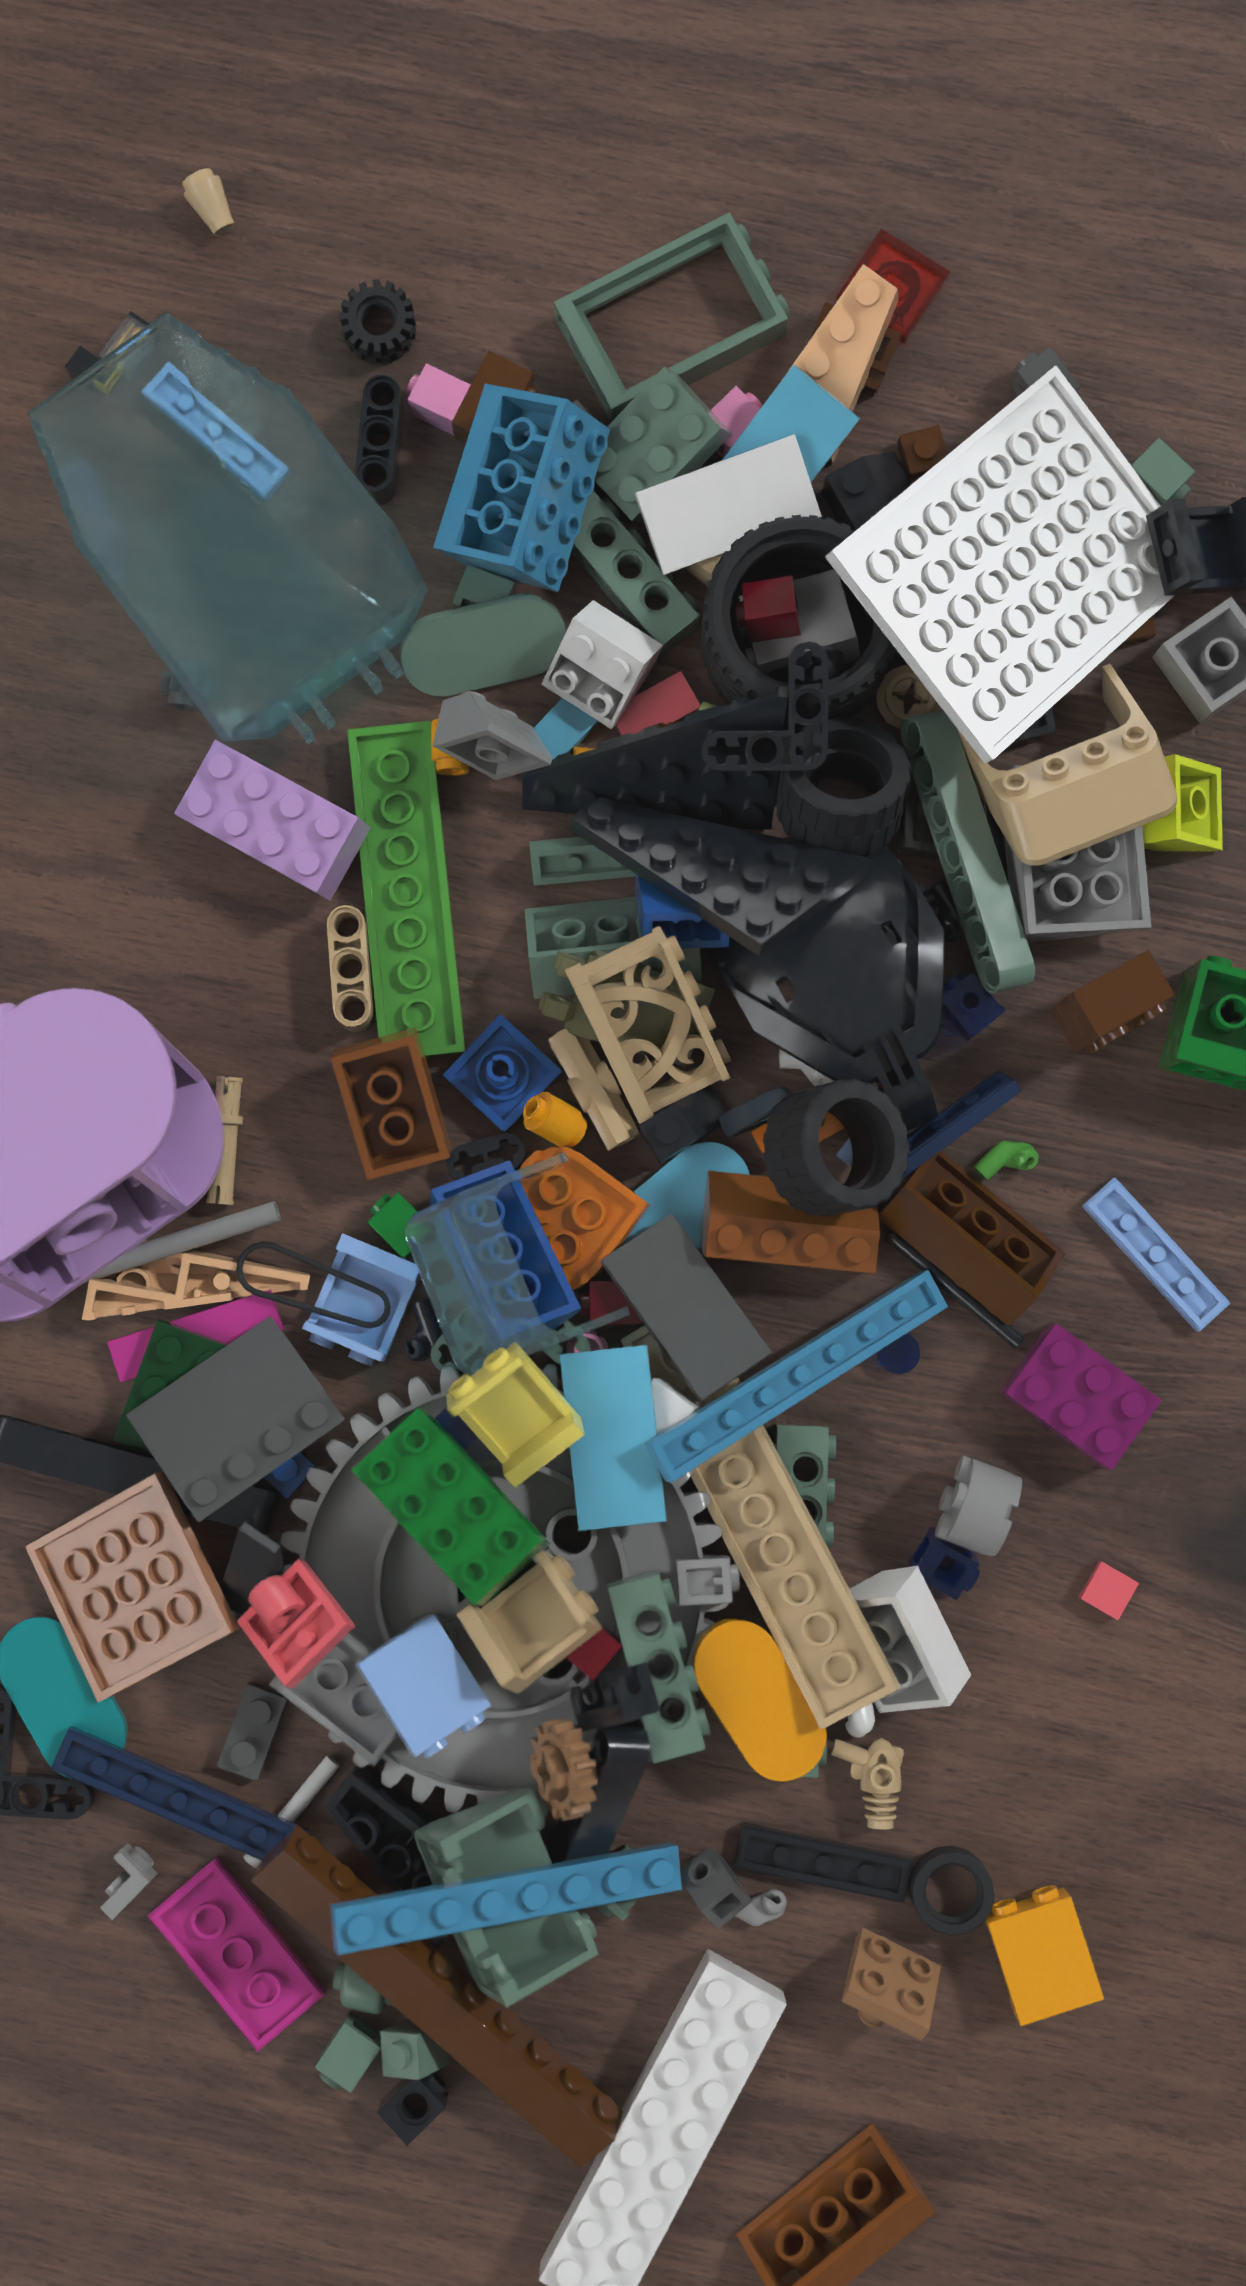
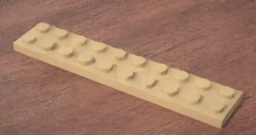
(787, 1566)

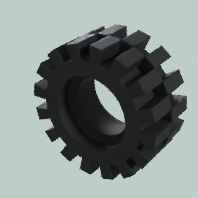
(371, 299)

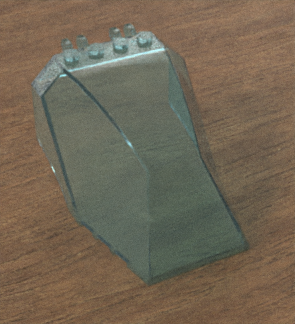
(227, 530)

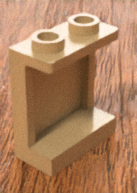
(532, 1623)

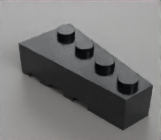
(383, 1827)

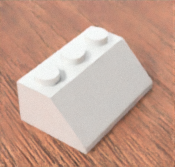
(912, 1640)

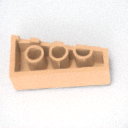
(850, 338)

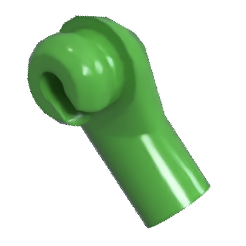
(1007, 1154)

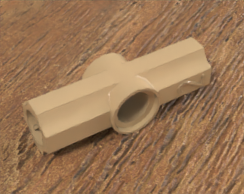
(594, 1088)

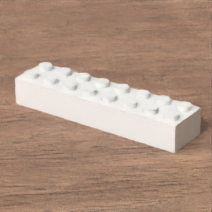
(665, 2128)

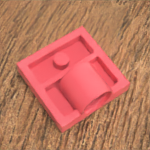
(294, 1622)

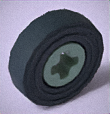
(752, 1112)

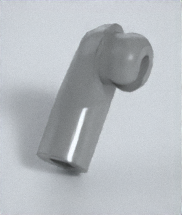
(764, 1908)

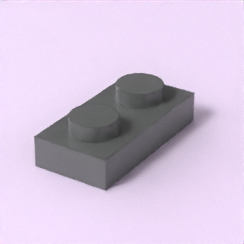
(252, 1731)

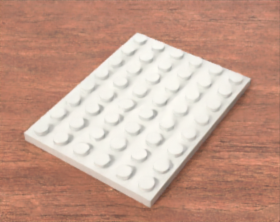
(1011, 564)

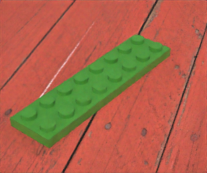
(406, 885)

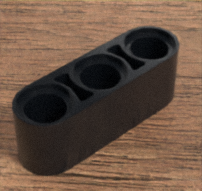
(377, 421)

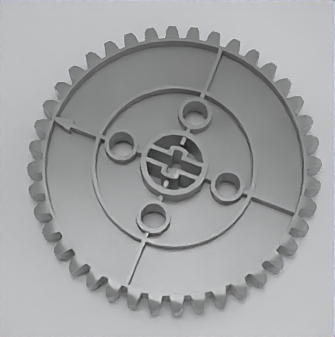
(392, 1583)

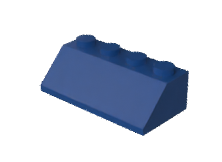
(532, 1250)

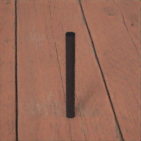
(1007, 1333)

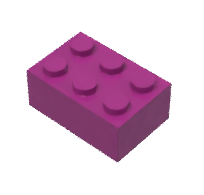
(1080, 1396)

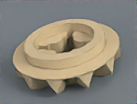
(896, 683)

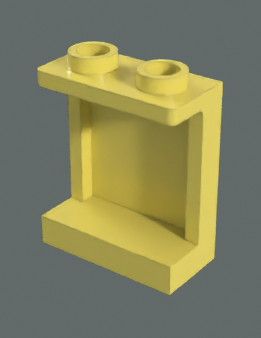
(515, 1412)

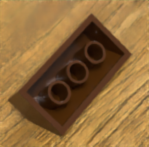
(972, 1237)

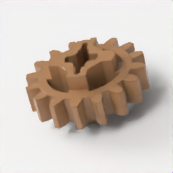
(563, 1769)

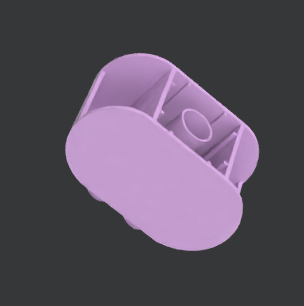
(97, 1141)

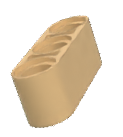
(345, 949)

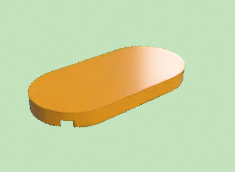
(757, 1699)

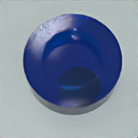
(900, 1355)

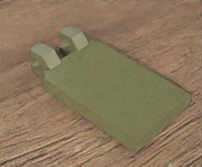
(651, 1022)

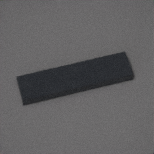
(823, 1862)

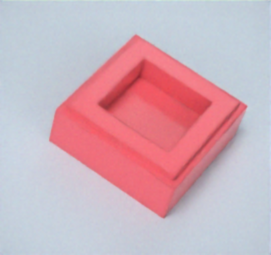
(1108, 1590)

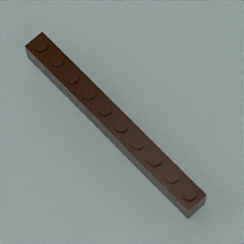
(447, 2005)

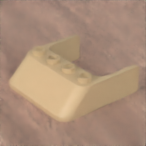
(1081, 790)

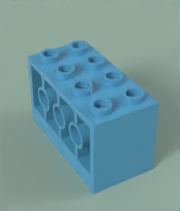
(522, 486)

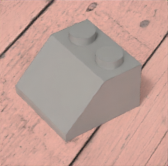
(488, 737)

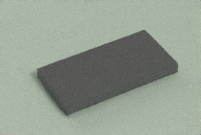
(686, 1308)

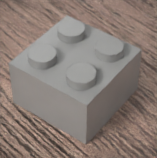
(1208, 660)

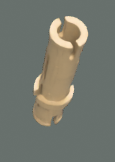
(228, 1097)

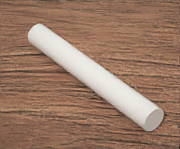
(304, 1795)

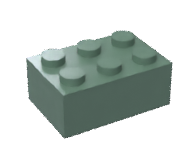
(657, 439)

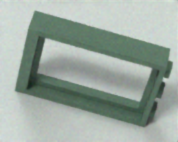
(590, 354)

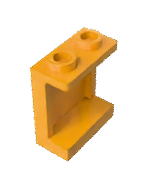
(1043, 1955)

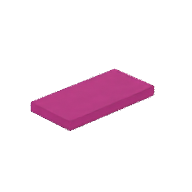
(237, 1953)

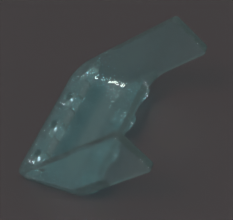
(476, 1275)

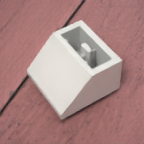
(601, 663)

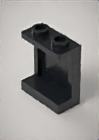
(1199, 547)

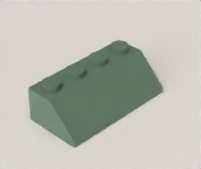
(580, 930)

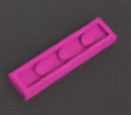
(221, 1322)

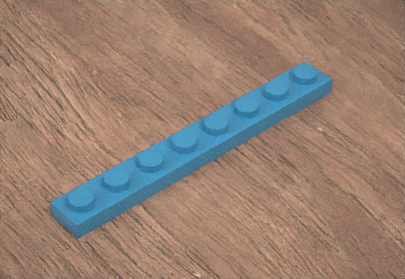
(795, 1376)
(504, 1897)

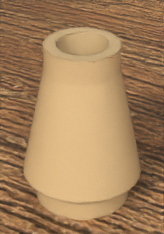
(208, 199)

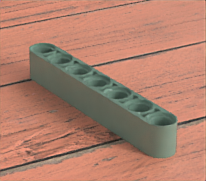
(967, 852)

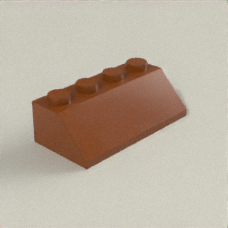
(753, 1223)
(838, 2217)

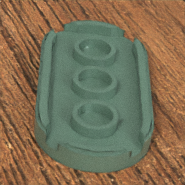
(482, 644)

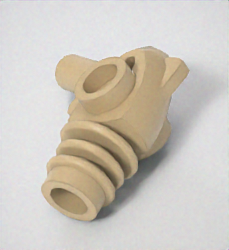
(879, 1775)

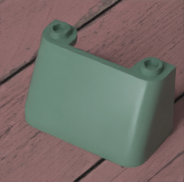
(494, 1839)

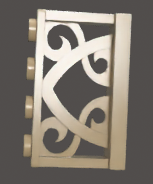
(603, 998)

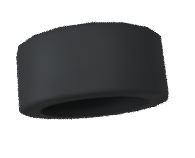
(977, 1912)

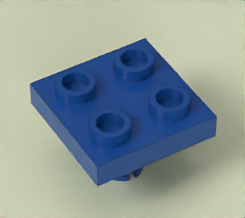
(502, 1073)

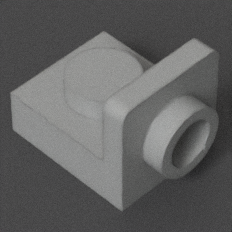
(706, 1580)
(126, 1888)

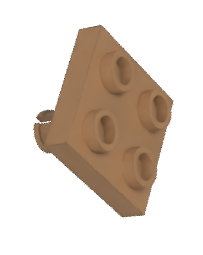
(891, 1985)

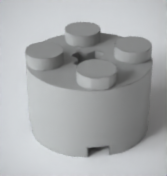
(978, 1506)

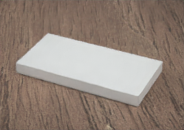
(717, 504)

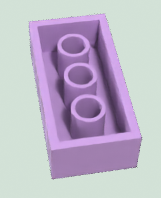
(272, 820)

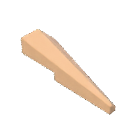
(182, 1282)

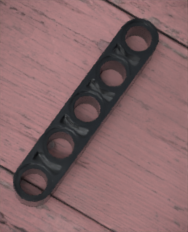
(620, 1763)

